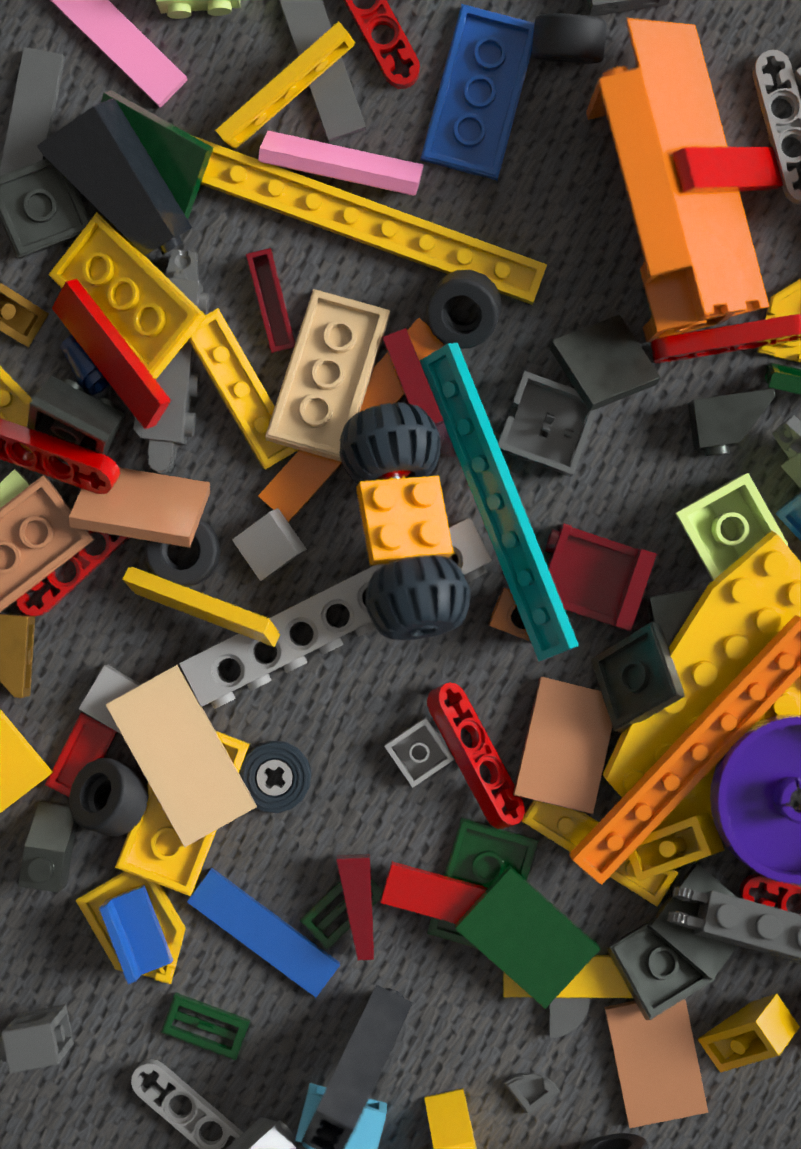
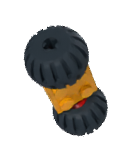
(404, 522)

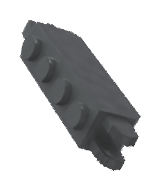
(178, 377)
(741, 923)

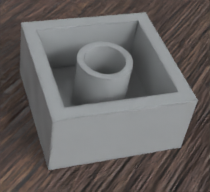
(269, 544)
(106, 688)
(419, 752)

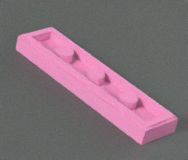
(125, 47)
(340, 163)

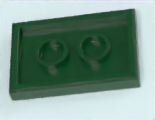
(174, 152)
(480, 857)
(527, 937)

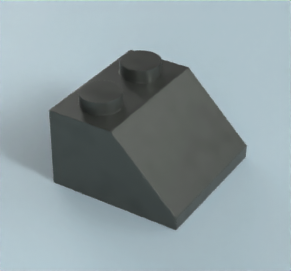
(74, 416)

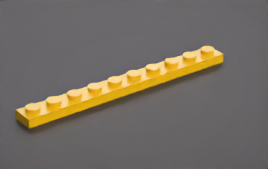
(370, 222)

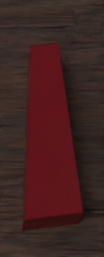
(271, 300)
(411, 374)
(356, 885)

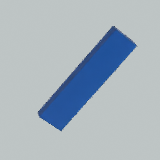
(263, 932)

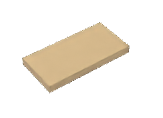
(327, 373)
(181, 755)

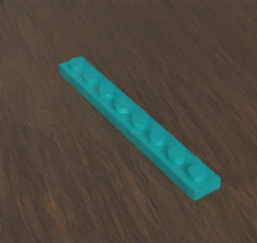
(498, 502)

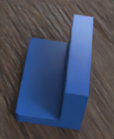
(135, 933)

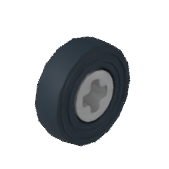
(296, 776)

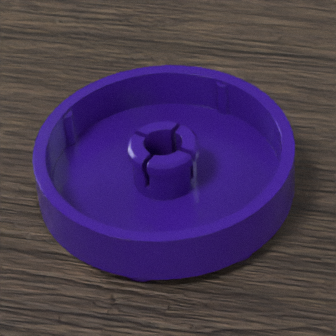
(752, 796)

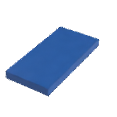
(479, 92)

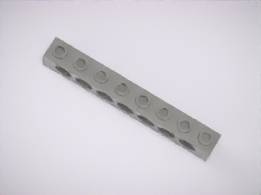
(204, 668)

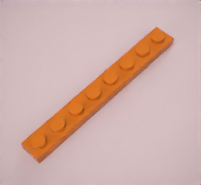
(692, 755)

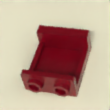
(598, 575)

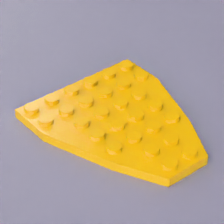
(714, 645)

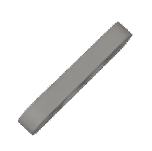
(780, 128)
(189, 1123)

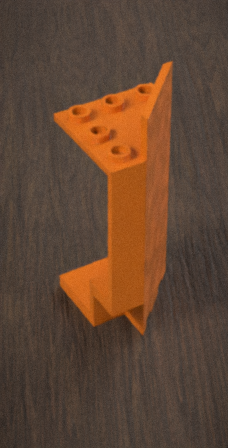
(693, 244)

